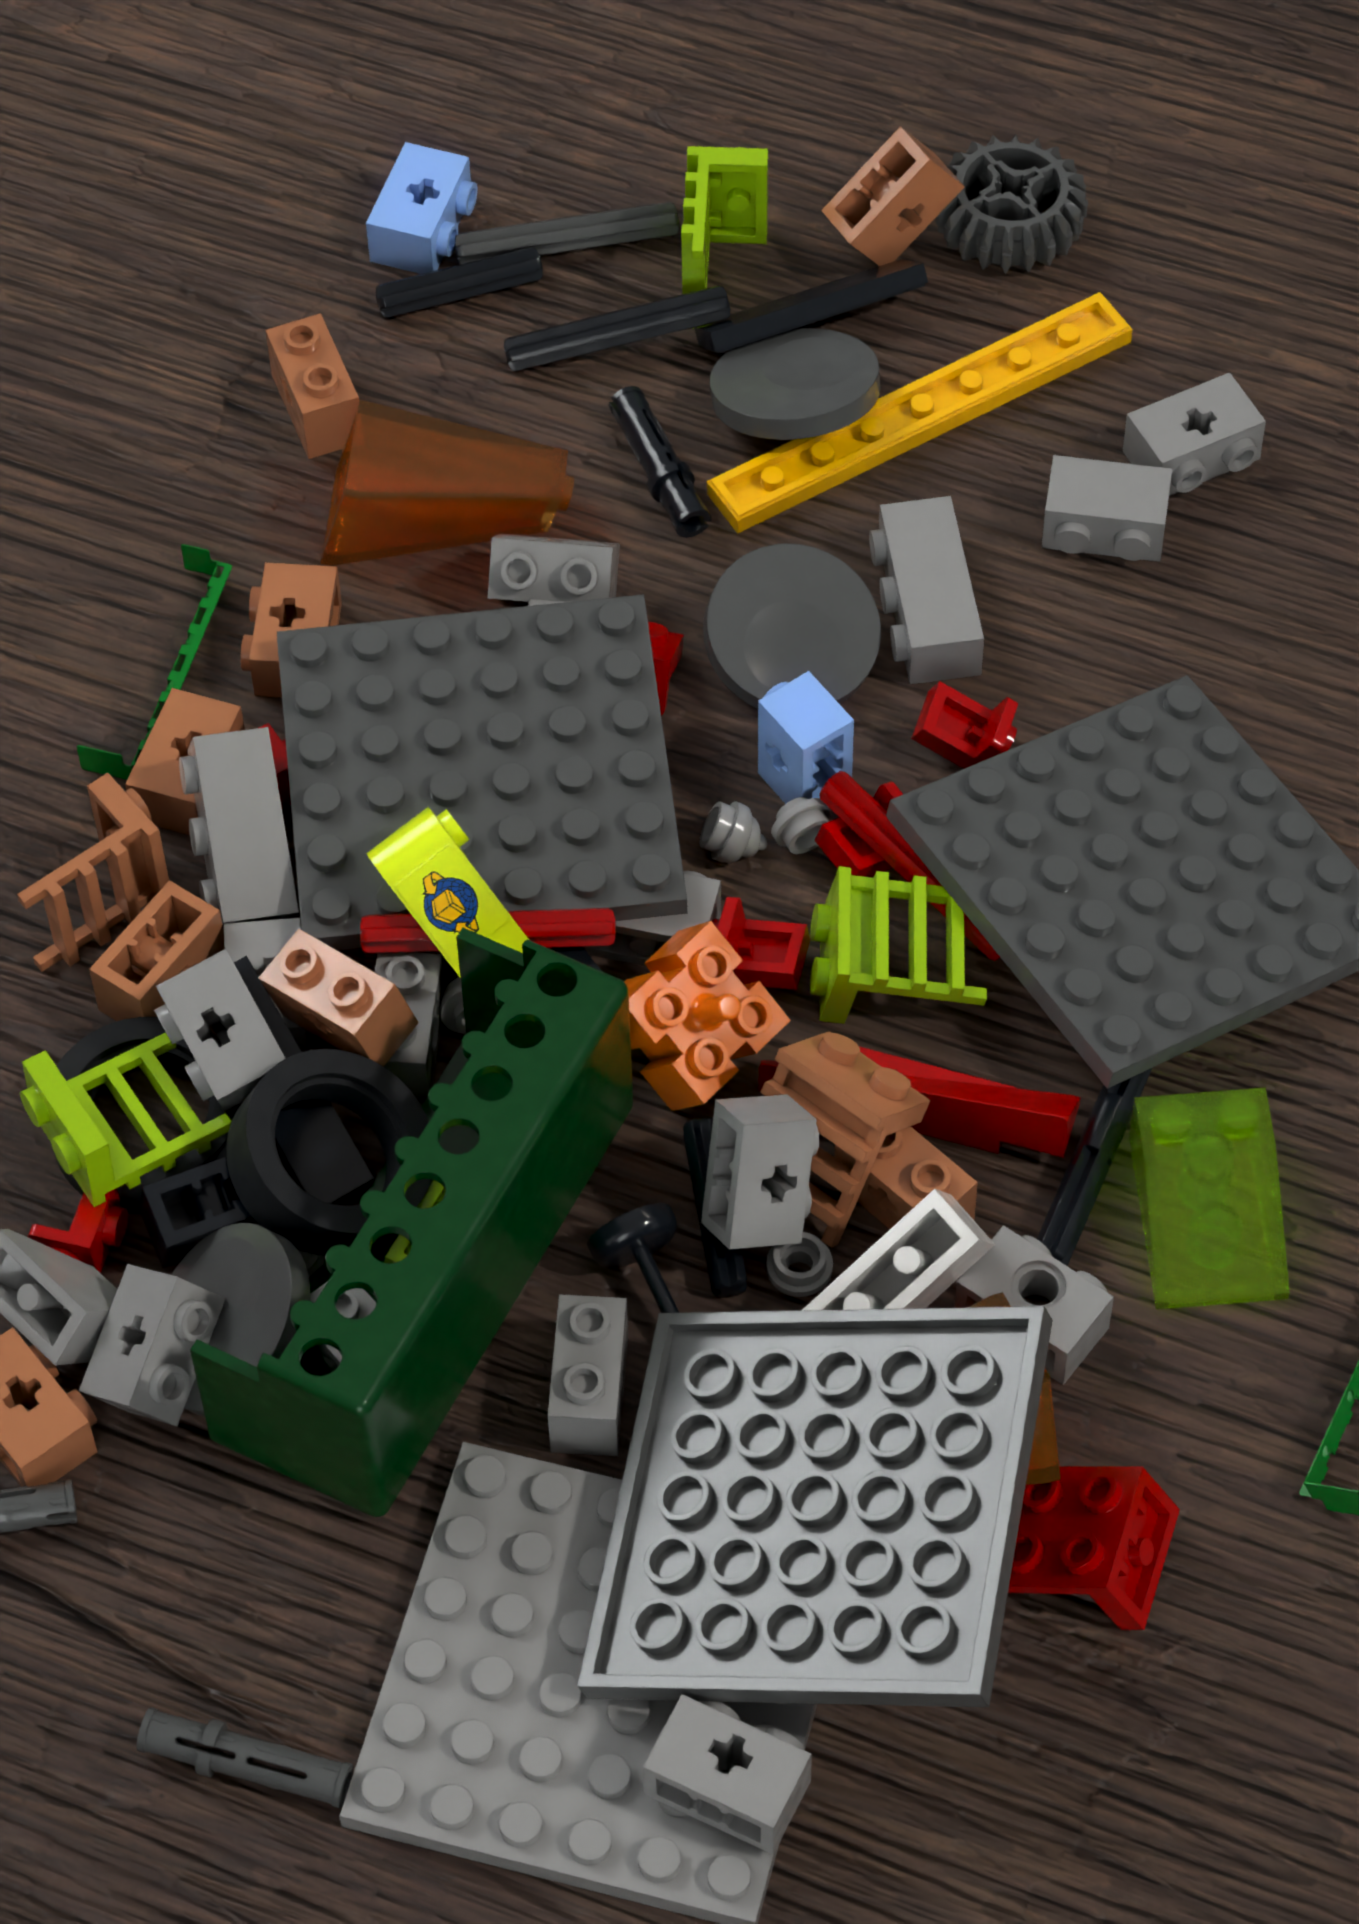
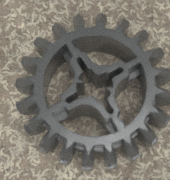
(1013, 189)

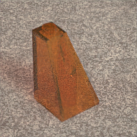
(436, 485)

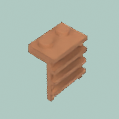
(135, 865)
(854, 1109)

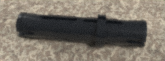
(668, 477)

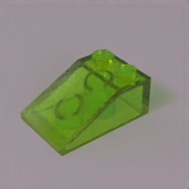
(1209, 1197)

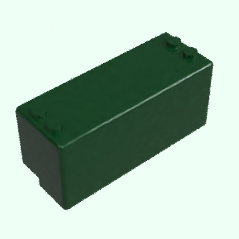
(513, 1145)

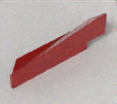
(978, 1109)

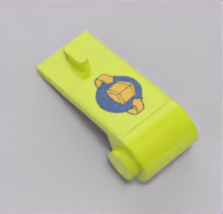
(441, 885)

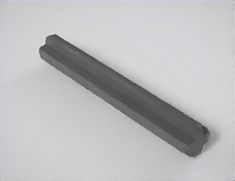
(571, 232)

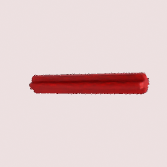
(870, 822)
(545, 927)

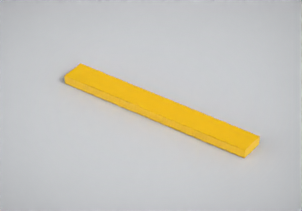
(920, 412)

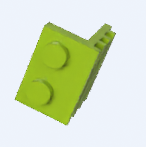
(721, 205)
(856, 944)
(84, 1138)

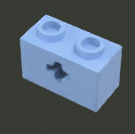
(420, 209)
(802, 738)

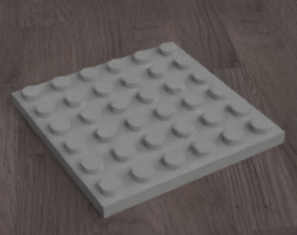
(492, 1742)

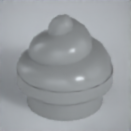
(731, 833)

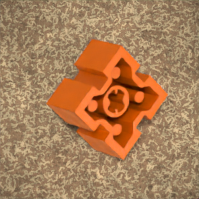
(697, 1016)

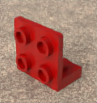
(1097, 1537)

